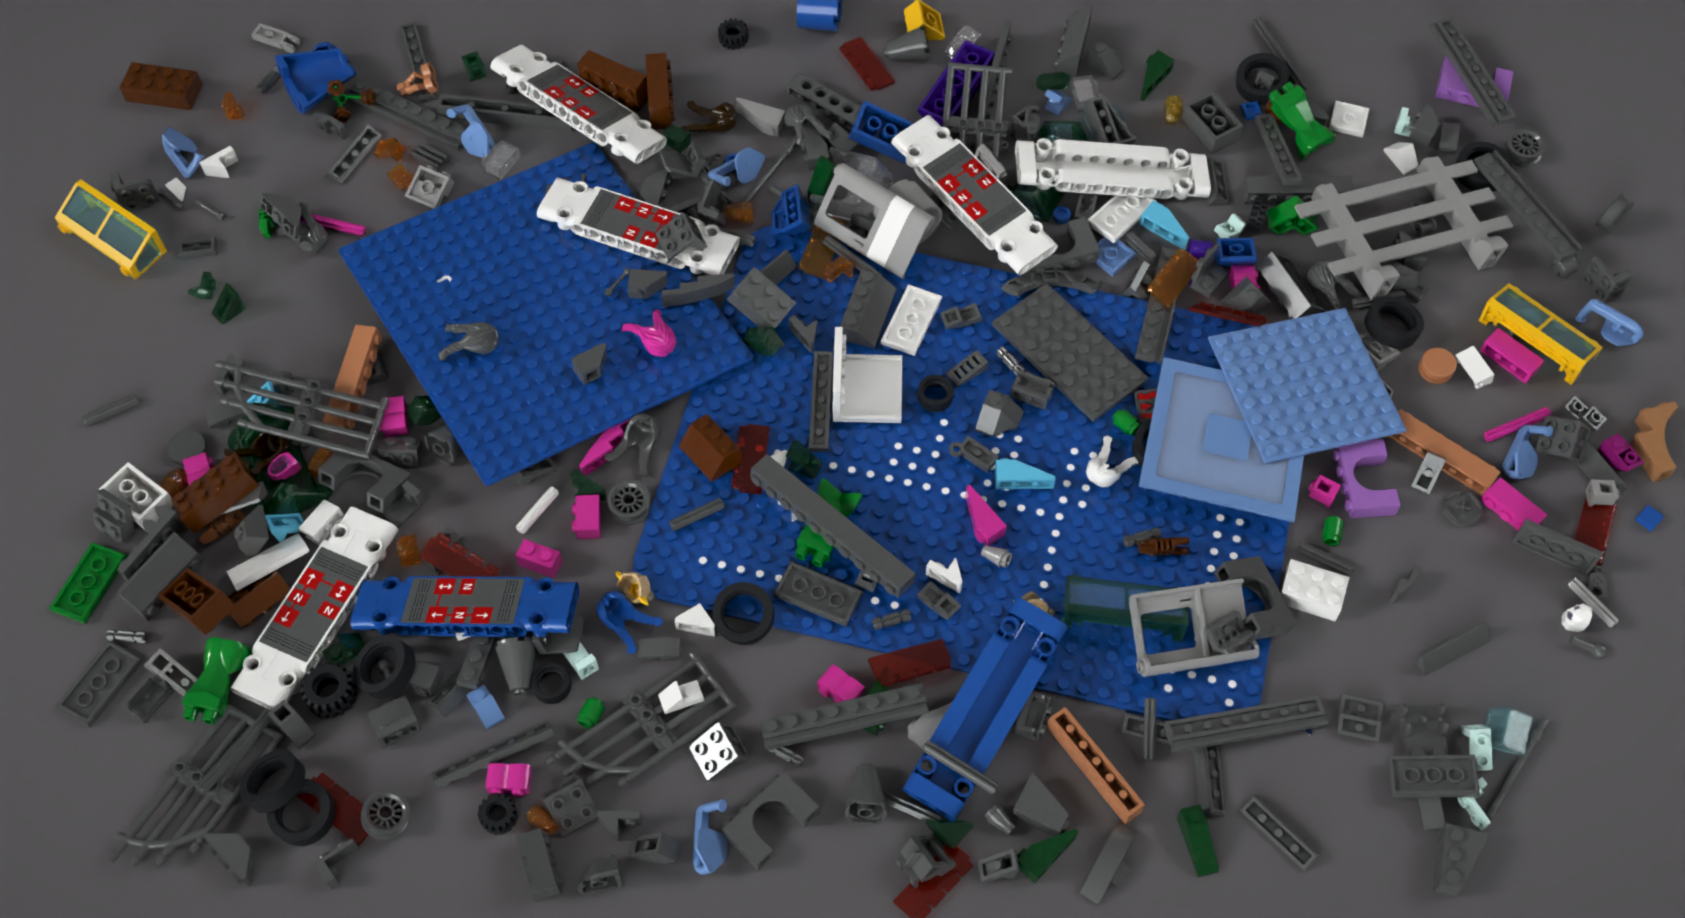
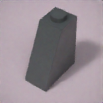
(1040, 808)

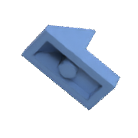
(1057, 101)
(485, 707)

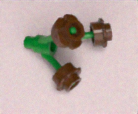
(337, 88)

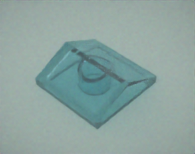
(1508, 730)

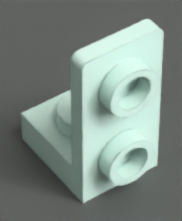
(1403, 123)
(582, 662)
(1479, 745)
(1476, 813)

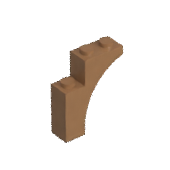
(1650, 440)

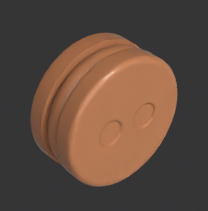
(1437, 365)

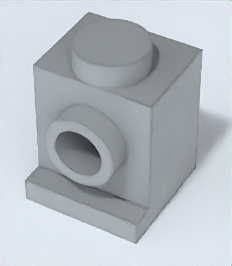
(1601, 492)

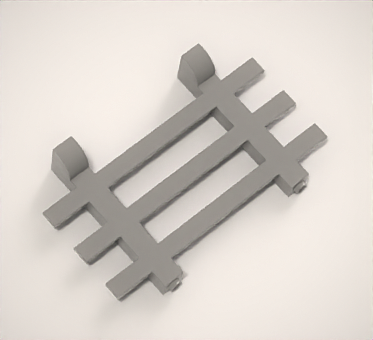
(1455, 206)

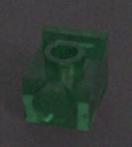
(474, 66)
(677, 138)

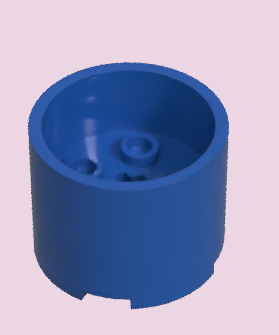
(819, 14)

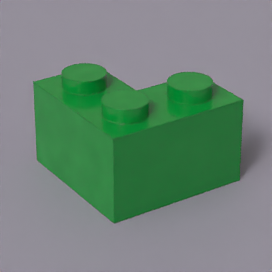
(1284, 218)

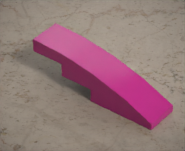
(604, 445)

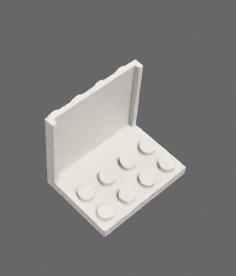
(865, 385)

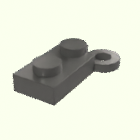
(975, 453)

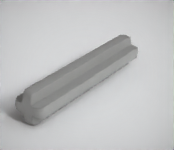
(1591, 600)

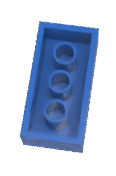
(877, 128)

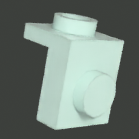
(1231, 228)

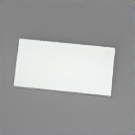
(1118, 216)
(911, 320)
(268, 561)

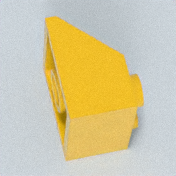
(921, 14)

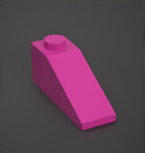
(985, 522)

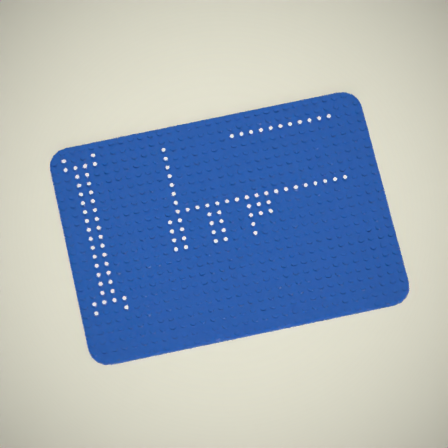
(918, 492)

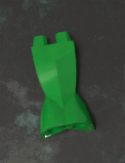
(1296, 114)
(813, 543)
(212, 688)

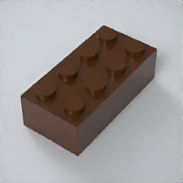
(615, 80)
(161, 86)
(659, 90)
(214, 492)
(197, 601)

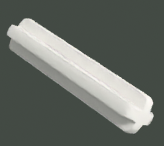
(538, 508)

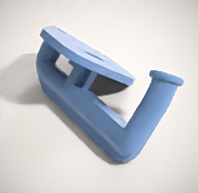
(476, 137)
(173, 144)
(747, 166)
(1617, 327)
(1522, 453)
(709, 846)

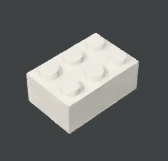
(138, 492)
(1314, 590)

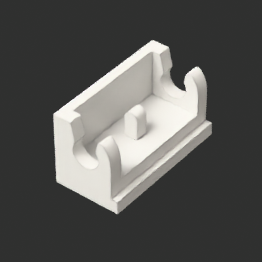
(1475, 367)
(320, 522)

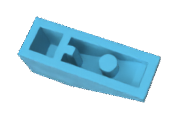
(1163, 223)
(1018, 475)

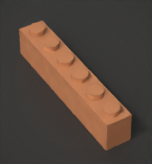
(355, 372)
(1459, 462)
(1095, 765)

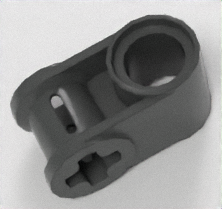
(1424, 225)

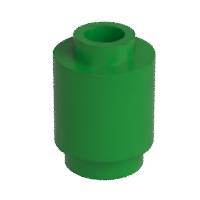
(1126, 422)
(1332, 530)
(590, 712)

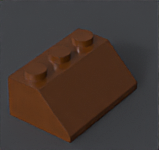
(710, 448)
(257, 598)

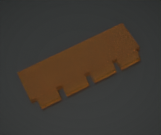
(816, 253)
(1173, 277)

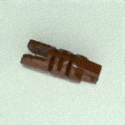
(221, 526)
(1164, 546)

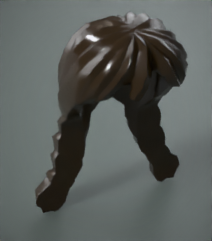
(722, 118)
(264, 446)

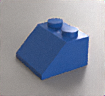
(1235, 252)

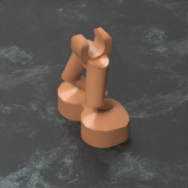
(429, 81)

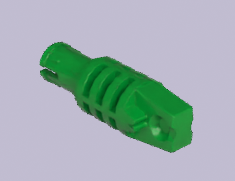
(266, 224)

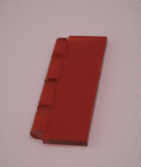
(866, 64)
(1227, 313)
(753, 447)
(1596, 526)
(453, 559)
(909, 660)
(347, 812)
(914, 900)

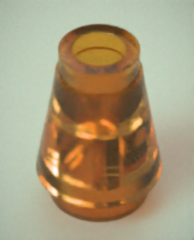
(541, 819)

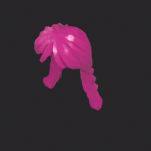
(658, 339)

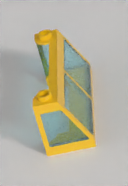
(110, 229)
(1542, 330)

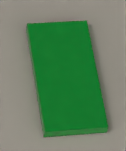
(88, 583)

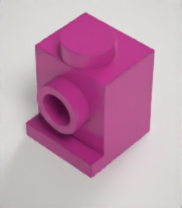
(1324, 490)

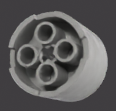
(914, 194)

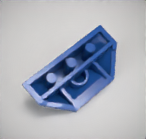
(791, 213)

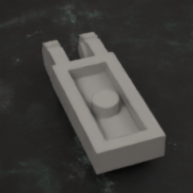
(275, 37)

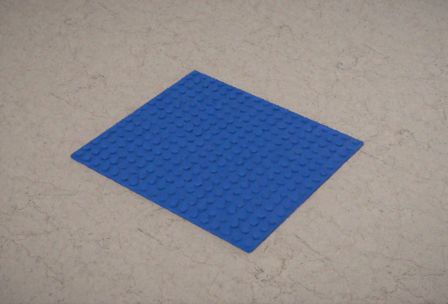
(547, 304)

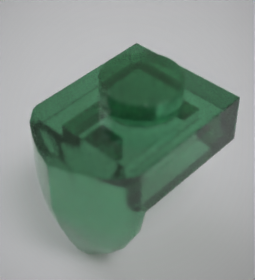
(206, 288)

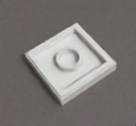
(1349, 119)

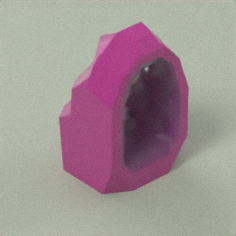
(283, 467)

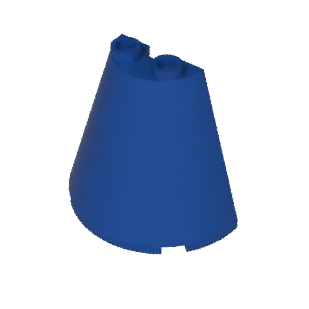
(308, 75)

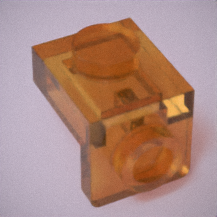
(231, 108)
(389, 147)
(400, 177)
(838, 267)
(408, 550)

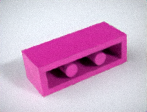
(1511, 355)
(1511, 505)

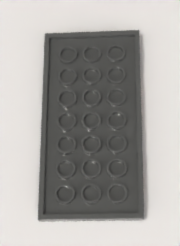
(1070, 352)

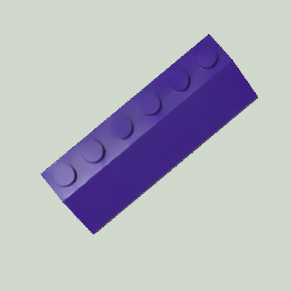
(934, 102)

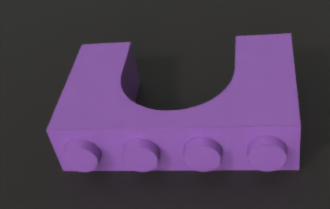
(1452, 88)
(1359, 500)

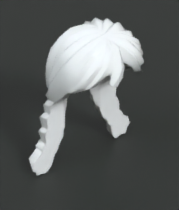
(1097, 467)

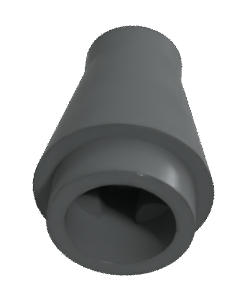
(999, 819)

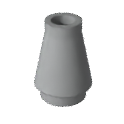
(998, 556)

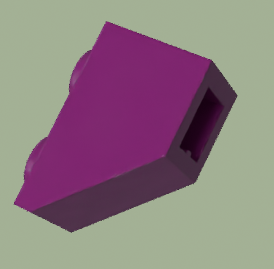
(1619, 453)

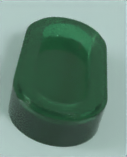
(1052, 81)

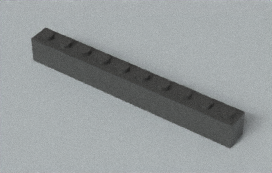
(832, 526)

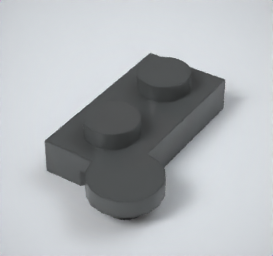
(717, 160)

